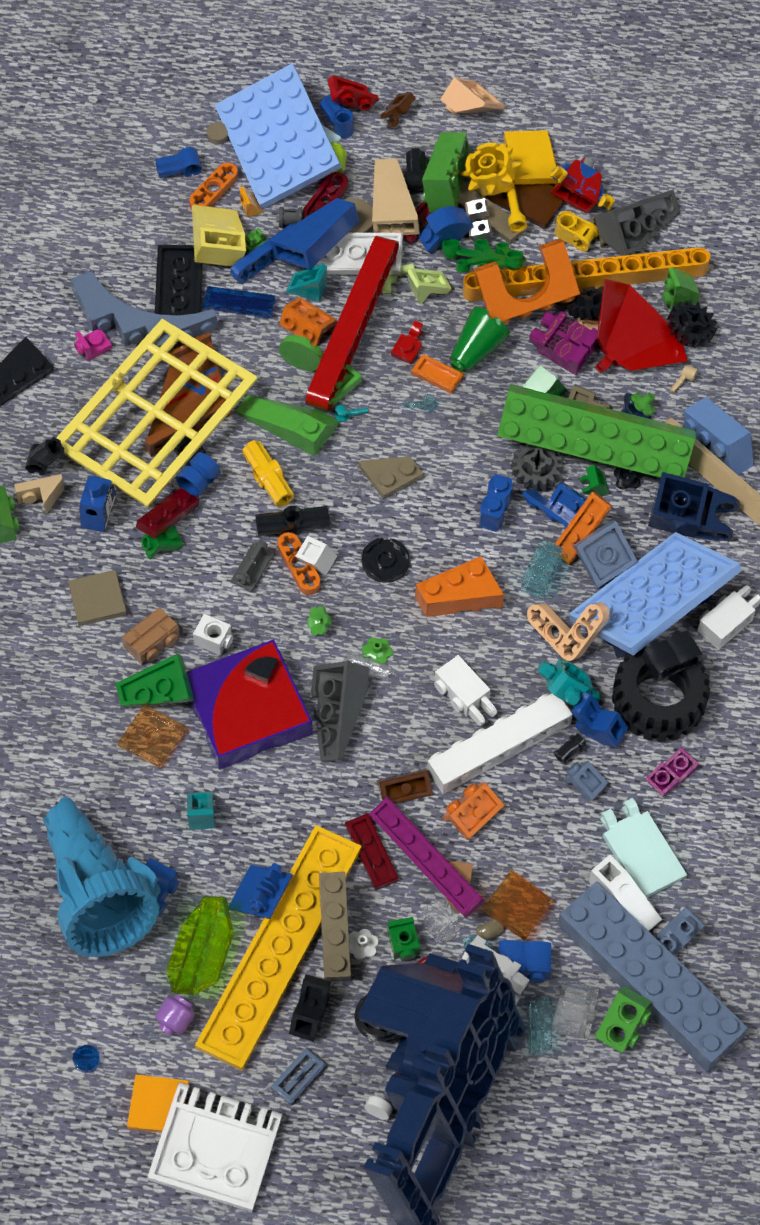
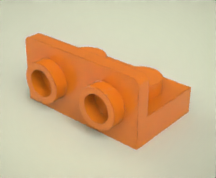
(306, 320)
(473, 809)

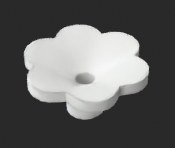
(365, 948)

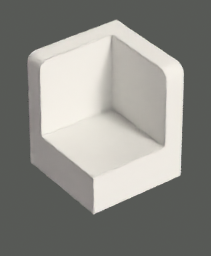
(316, 555)

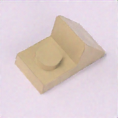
(46, 488)

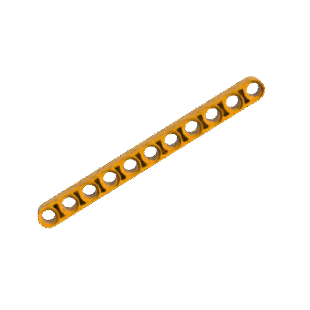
(593, 272)

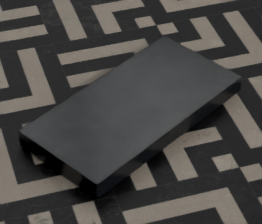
(178, 281)

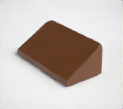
(406, 786)

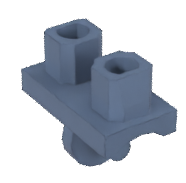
(680, 930)

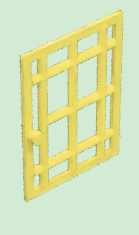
(184, 429)

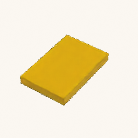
(534, 153)

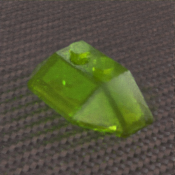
(201, 947)

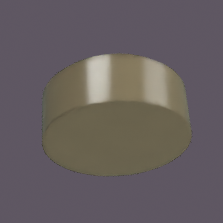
(217, 133)

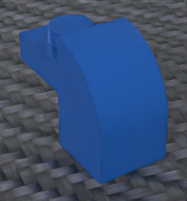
(443, 224)
(598, 724)

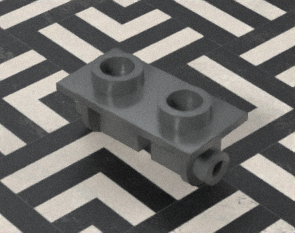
(252, 566)

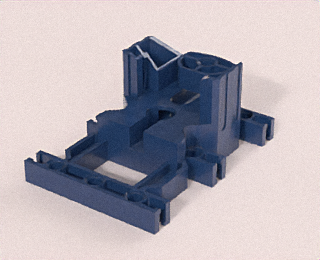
(451, 1047)

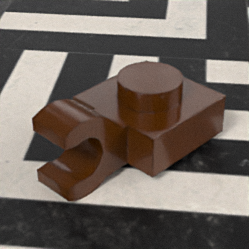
(397, 106)

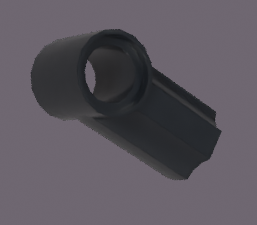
(415, 169)
(43, 455)

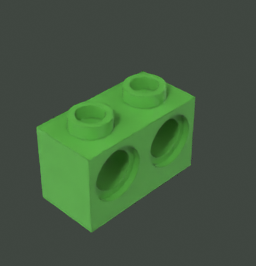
(620, 1017)

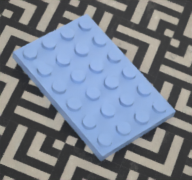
(277, 136)
(659, 591)

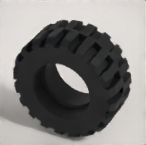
(654, 719)

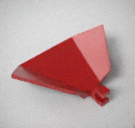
(634, 332)

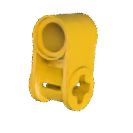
(575, 230)

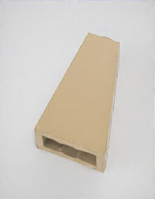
(392, 201)

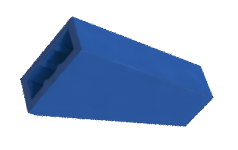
(316, 234)

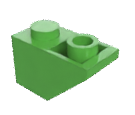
(678, 288)

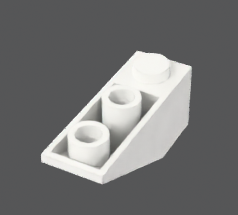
(625, 891)

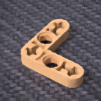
(566, 635)

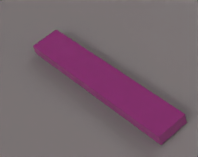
(427, 857)

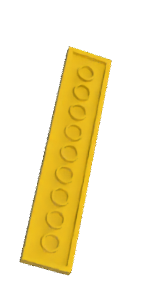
(274, 953)

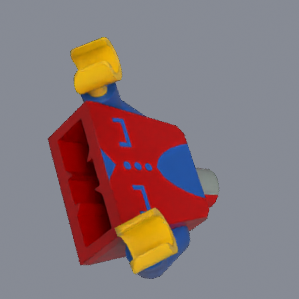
(580, 185)

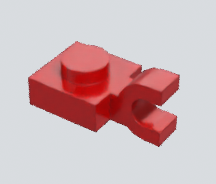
(408, 346)

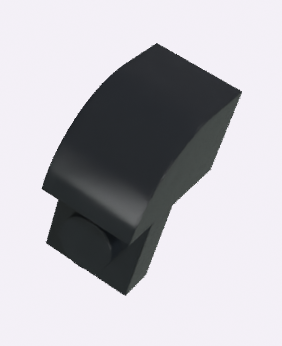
(310, 1008)

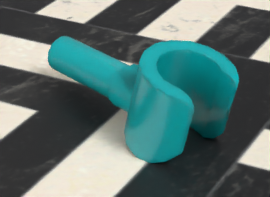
(343, 414)

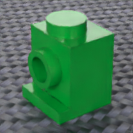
(399, 929)

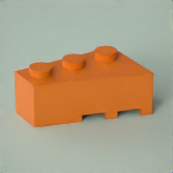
(459, 589)

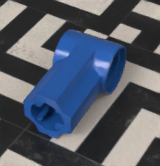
(338, 116)
(185, 163)

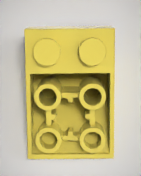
(217, 235)

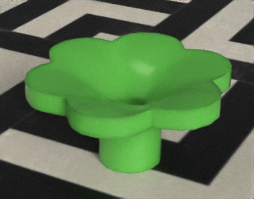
(644, 403)
(318, 621)
(377, 649)

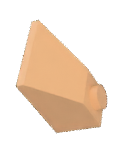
(469, 97)

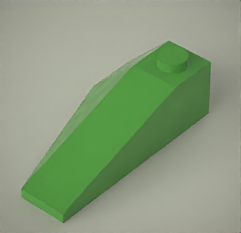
(293, 423)

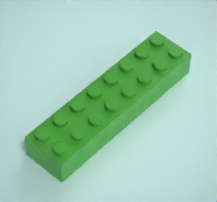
(595, 432)

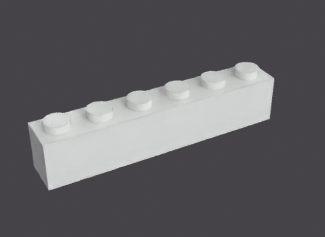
(498, 742)

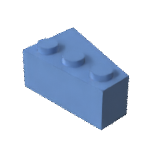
(720, 434)

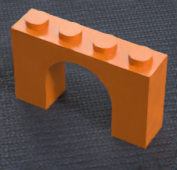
(558, 286)

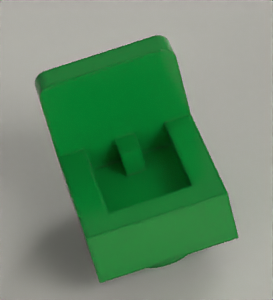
(167, 541)

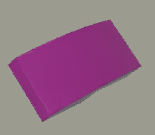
(672, 772)

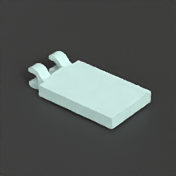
(642, 849)

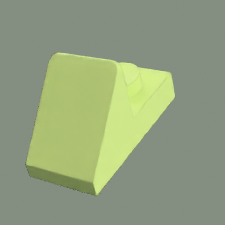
(427, 281)

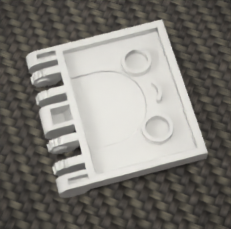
(214, 1151)

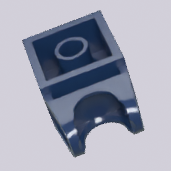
(690, 508)

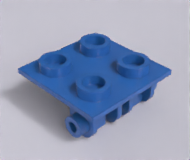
(260, 890)

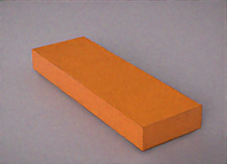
(584, 523)

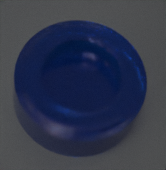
(86, 1058)

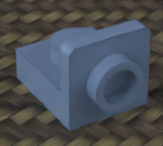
(585, 779)

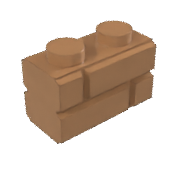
(151, 636)

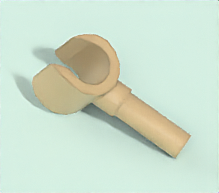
(688, 373)

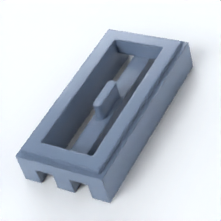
(283, 1093)

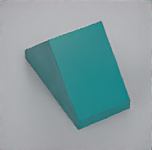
(309, 283)
(200, 810)

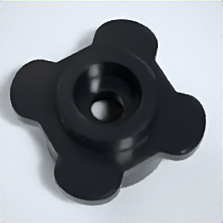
(621, 482)

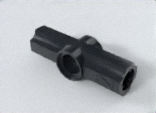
(279, 522)

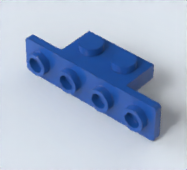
(561, 506)

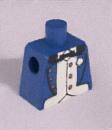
(97, 496)

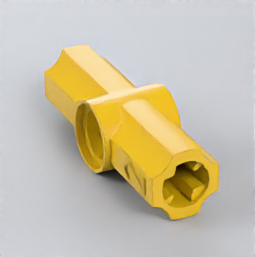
(268, 473)

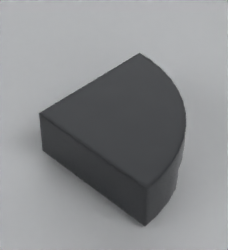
(262, 668)

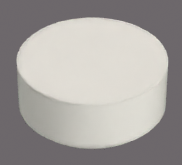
(378, 1107)

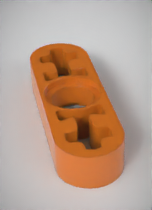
(215, 179)
(298, 574)

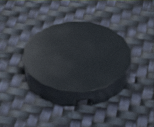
(392, 561)

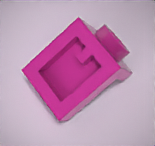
(92, 344)

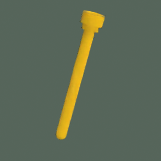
(516, 220)

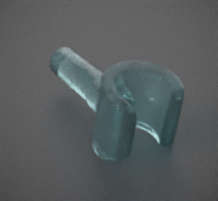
(428, 403)

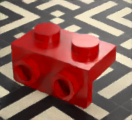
(351, 93)

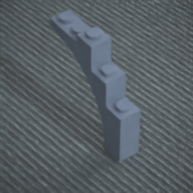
(132, 324)

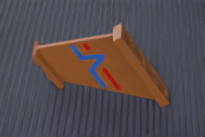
(186, 399)

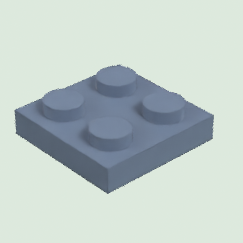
(605, 553)

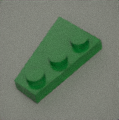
(156, 685)

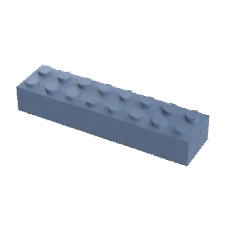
(643, 964)

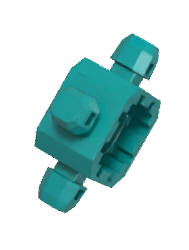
(567, 681)

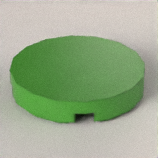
(300, 353)

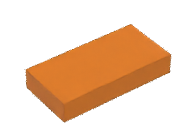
(437, 373)

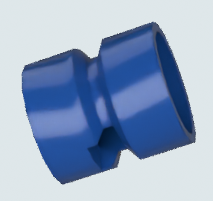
(198, 474)

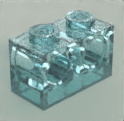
(541, 569)

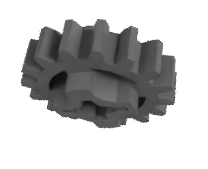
(524, 466)

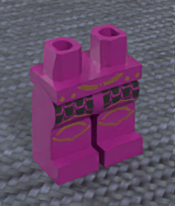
(564, 341)

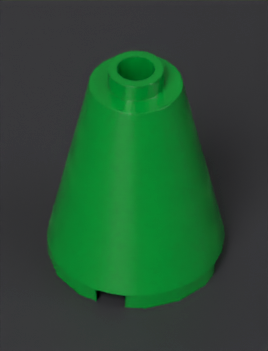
(477, 339)

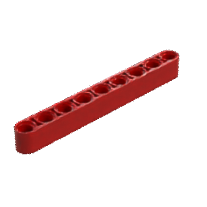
(352, 322)

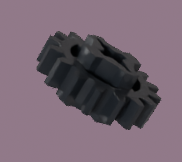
(586, 304)
(692, 324)

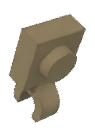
(585, 395)

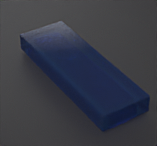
(239, 302)

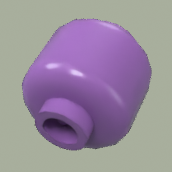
(174, 1015)

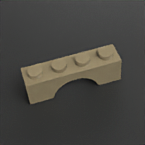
(334, 926)

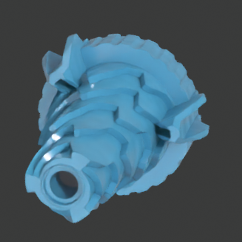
(104, 900)

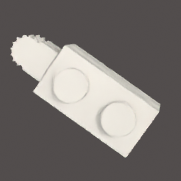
(728, 617)
(464, 689)

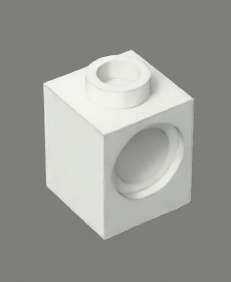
(209, 626)

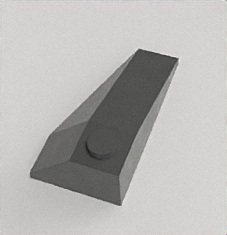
(634, 224)
(340, 695)

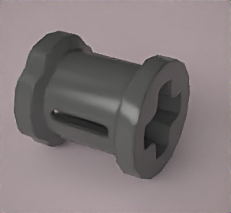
(289, 216)

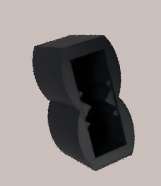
(672, 655)

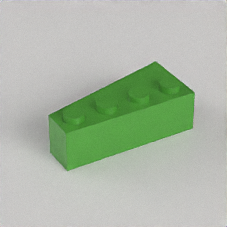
(442, 176)

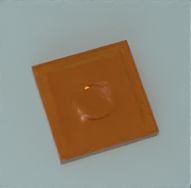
(152, 736)
(517, 905)

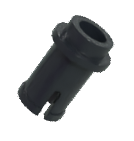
(570, 748)

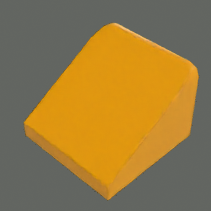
(249, 202)

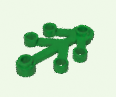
(482, 254)

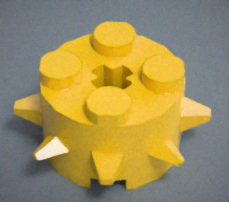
(491, 169)

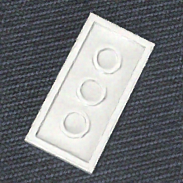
(351, 251)

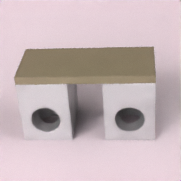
(473, 212)

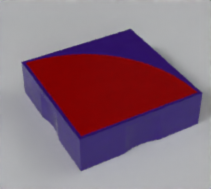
(245, 713)

